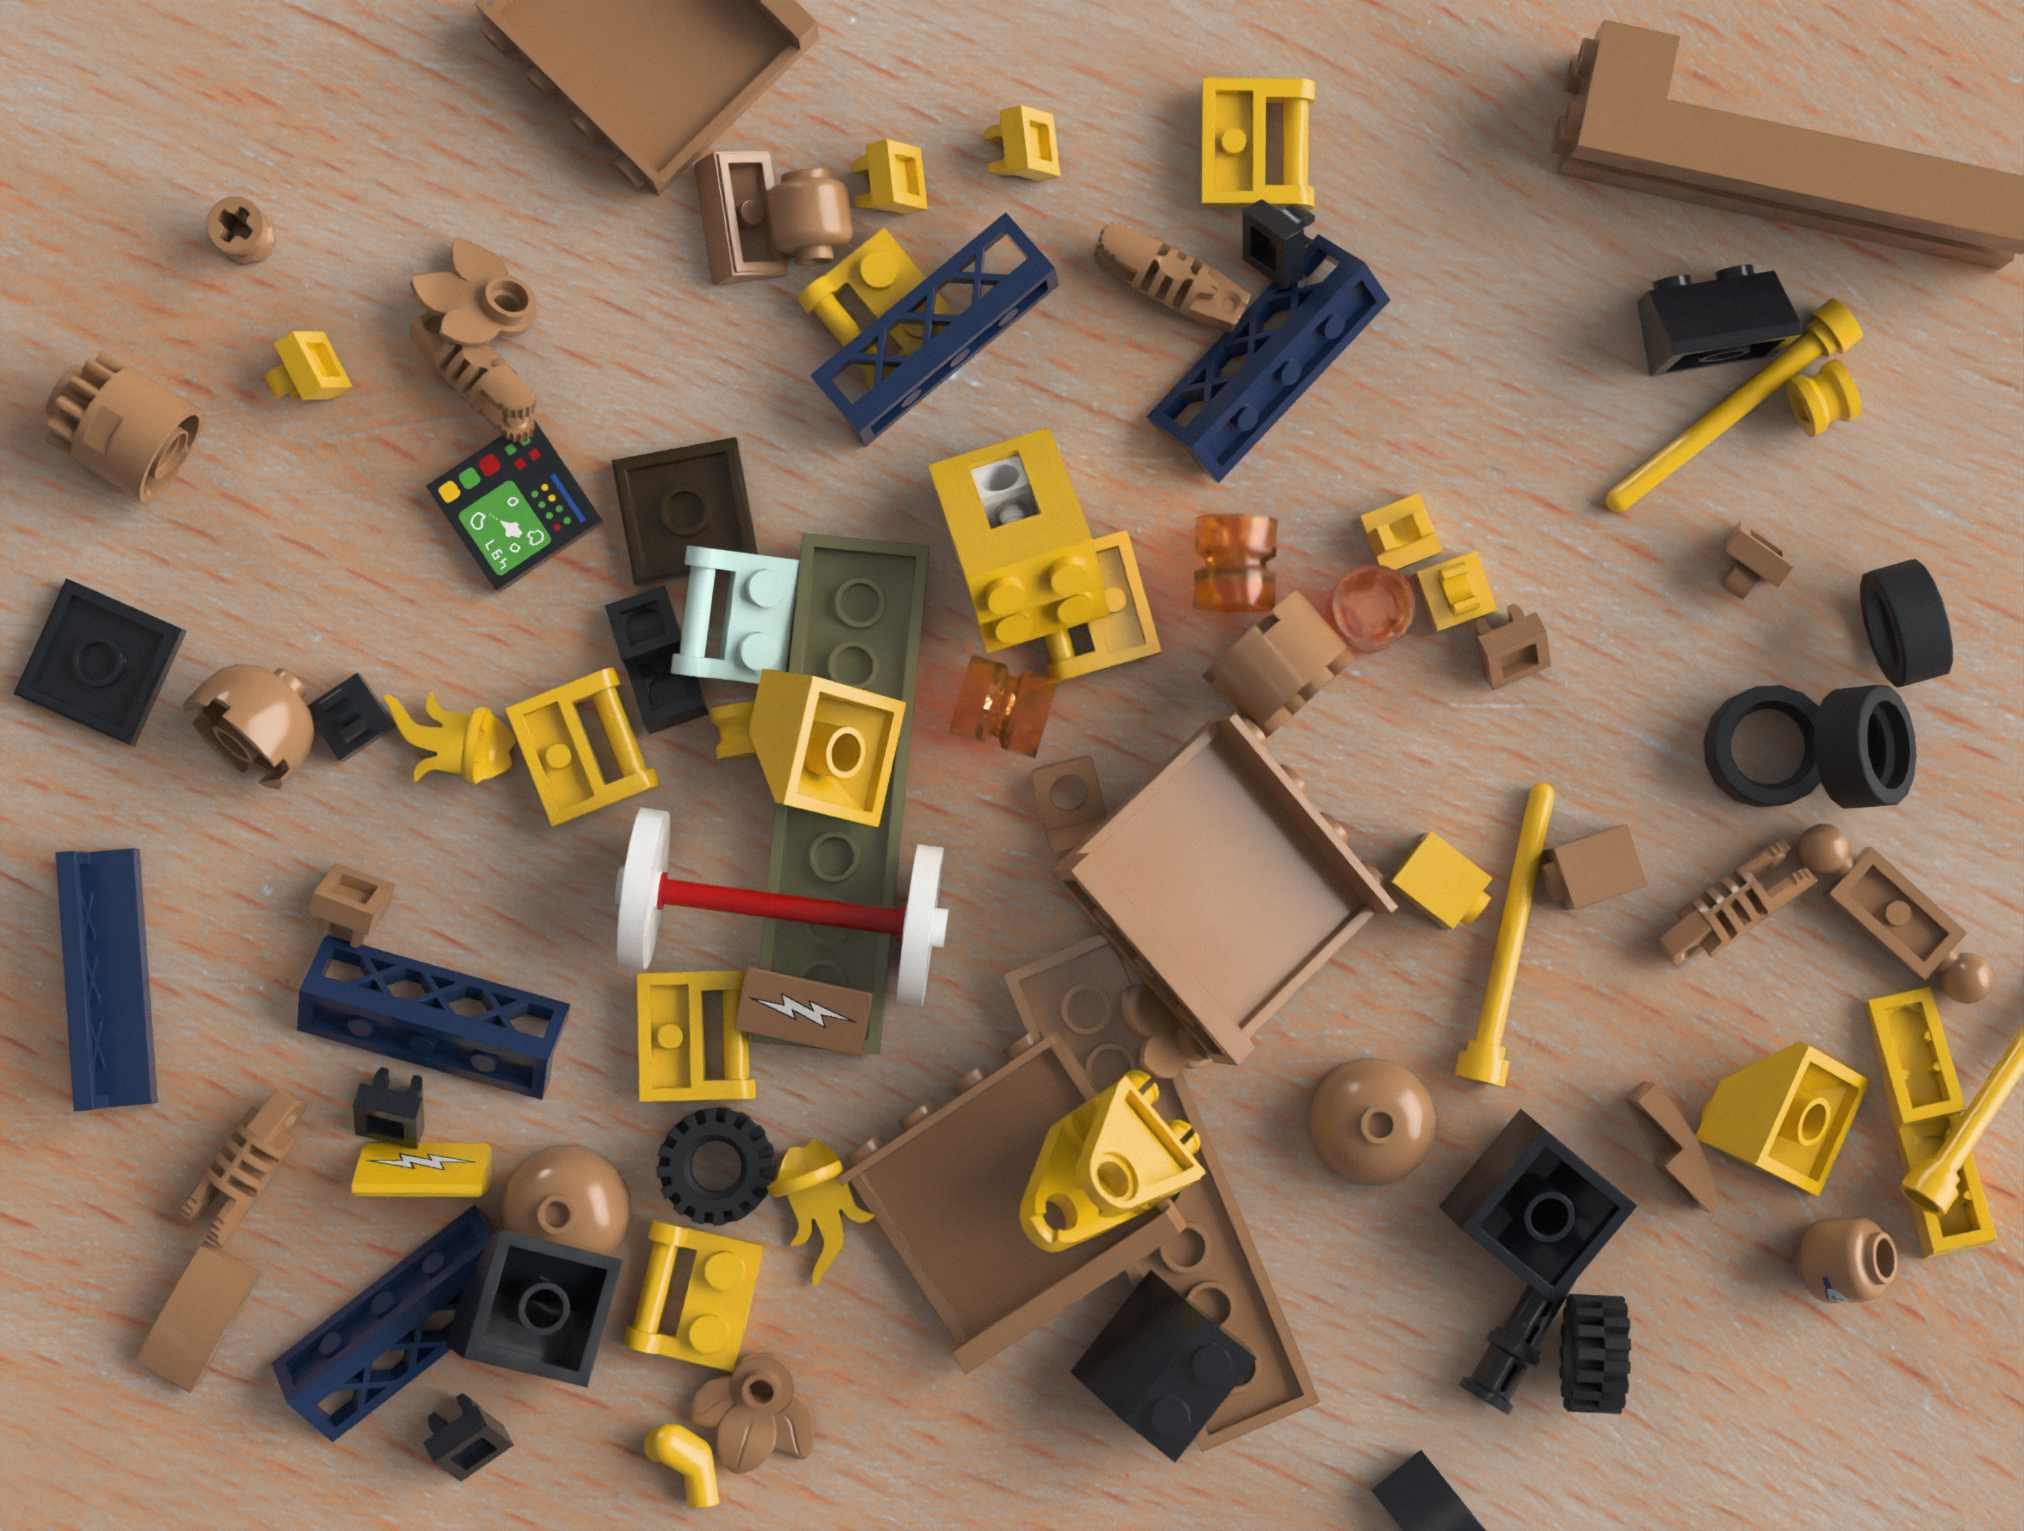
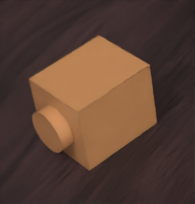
(1593, 868)

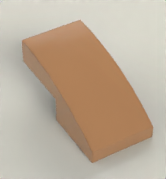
(1684, 1159)
(197, 1316)

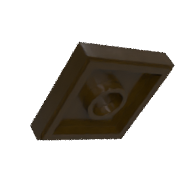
(681, 500)

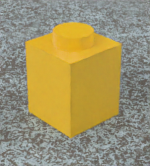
(1441, 882)

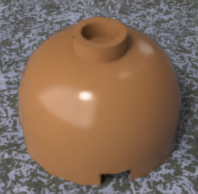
(255, 720)
(1372, 1121)
(569, 1199)

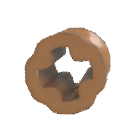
(235, 210)

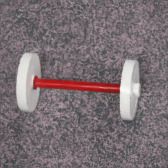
(645, 888)

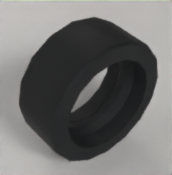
(1906, 623)
(1865, 746)
(1719, 753)

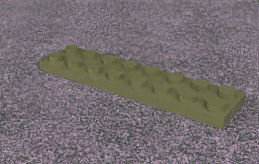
(862, 629)

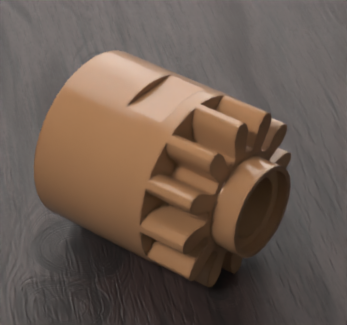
(122, 425)

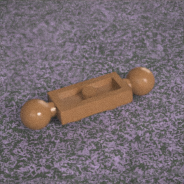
(1895, 913)

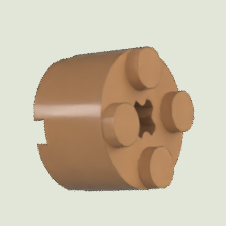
(1279, 664)

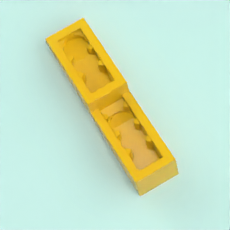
(1924, 1111)

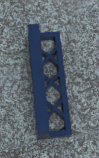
(951, 347)
(1278, 361)
(106, 978)
(426, 1027)
(380, 1320)

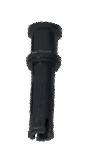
(1513, 1350)

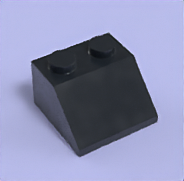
(1716, 320)
(1537, 1206)
(535, 1307)
(1163, 1365)

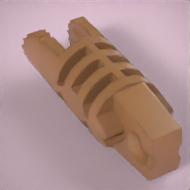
(1171, 277)
(479, 379)
(1733, 906)
(245, 1164)

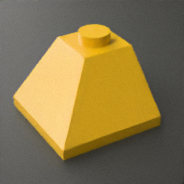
(825, 744)
(1785, 1115)

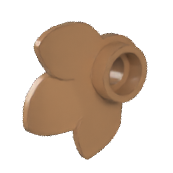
(476, 297)
(1166, 1042)
(755, 1422)

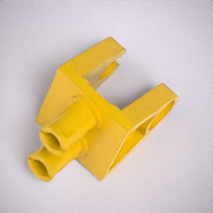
(1107, 1165)

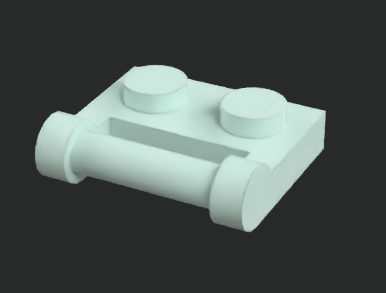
(754, 620)

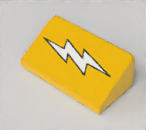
(423, 1172)

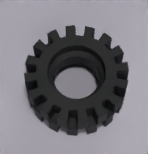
(677, 1174)
(1595, 1354)

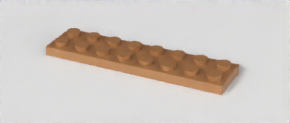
(1214, 1254)

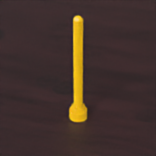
(1830, 331)
(1484, 1056)
(1934, 1182)

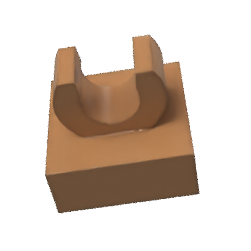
(1754, 558)
(1512, 649)
(350, 901)

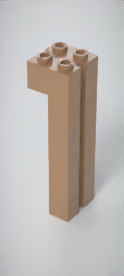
(1636, 139)

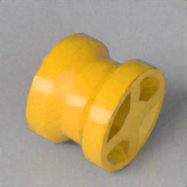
(1823, 398)
(733, 727)

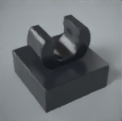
(1276, 241)
(350, 717)
(389, 1113)
(467, 1441)

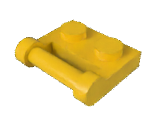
(1236, 142)
(879, 278)
(1117, 638)
(563, 757)
(674, 1038)
(715, 1299)

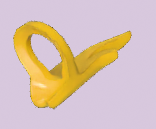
(465, 744)
(811, 1184)

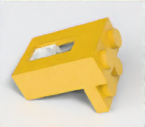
(1020, 539)

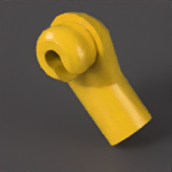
(687, 1455)

